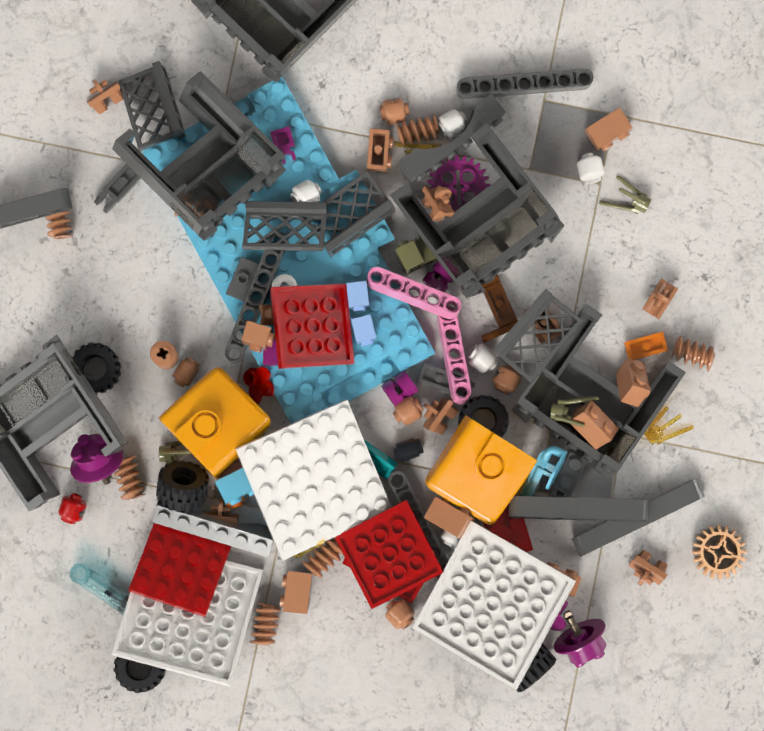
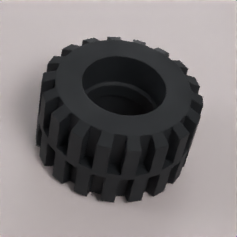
(108, 355)
(491, 404)
(182, 486)
(541, 664)
(133, 684)

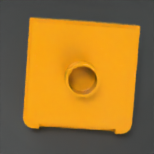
(215, 420)
(479, 471)

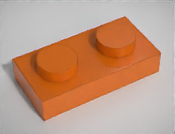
(646, 346)

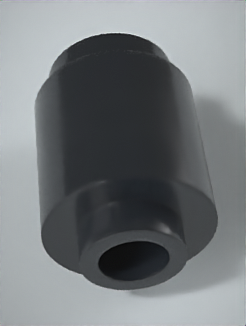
(408, 449)

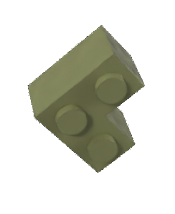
(414, 255)

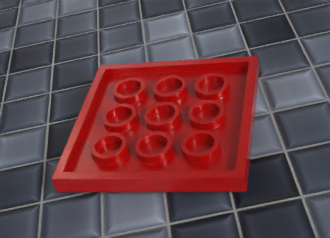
(312, 326)
(389, 554)
(180, 569)

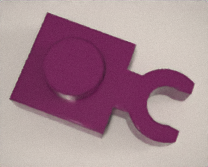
(284, 141)

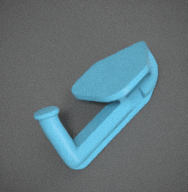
(544, 467)

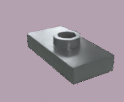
(242, 279)

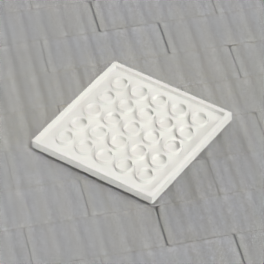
(313, 479)
(494, 604)
(189, 642)

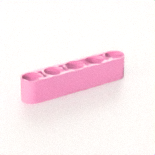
(420, 301)
(454, 364)

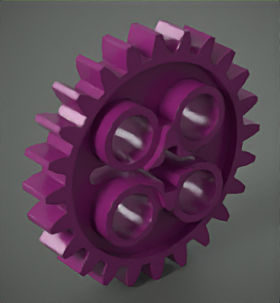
(476, 186)

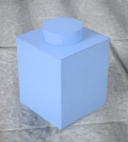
(357, 296)
(363, 330)

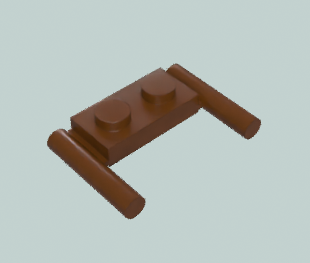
(500, 308)

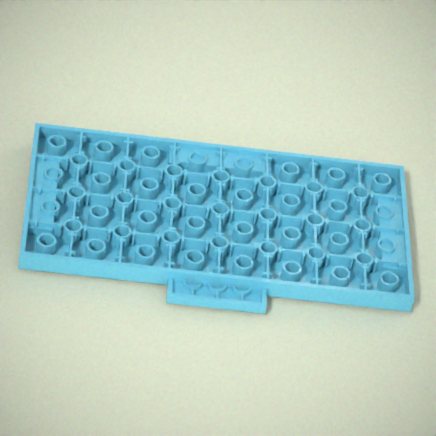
(399, 336)

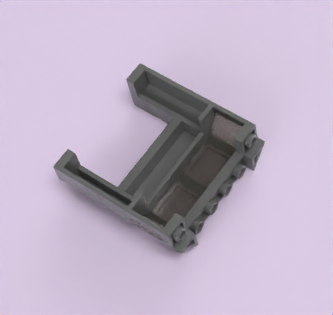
(274, 29)
(216, 169)
(491, 227)
(571, 379)
(39, 408)

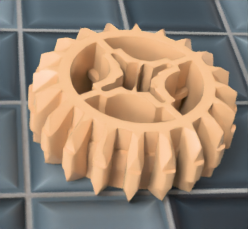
(717, 560)

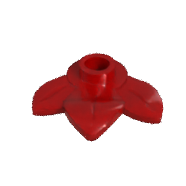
(258, 383)

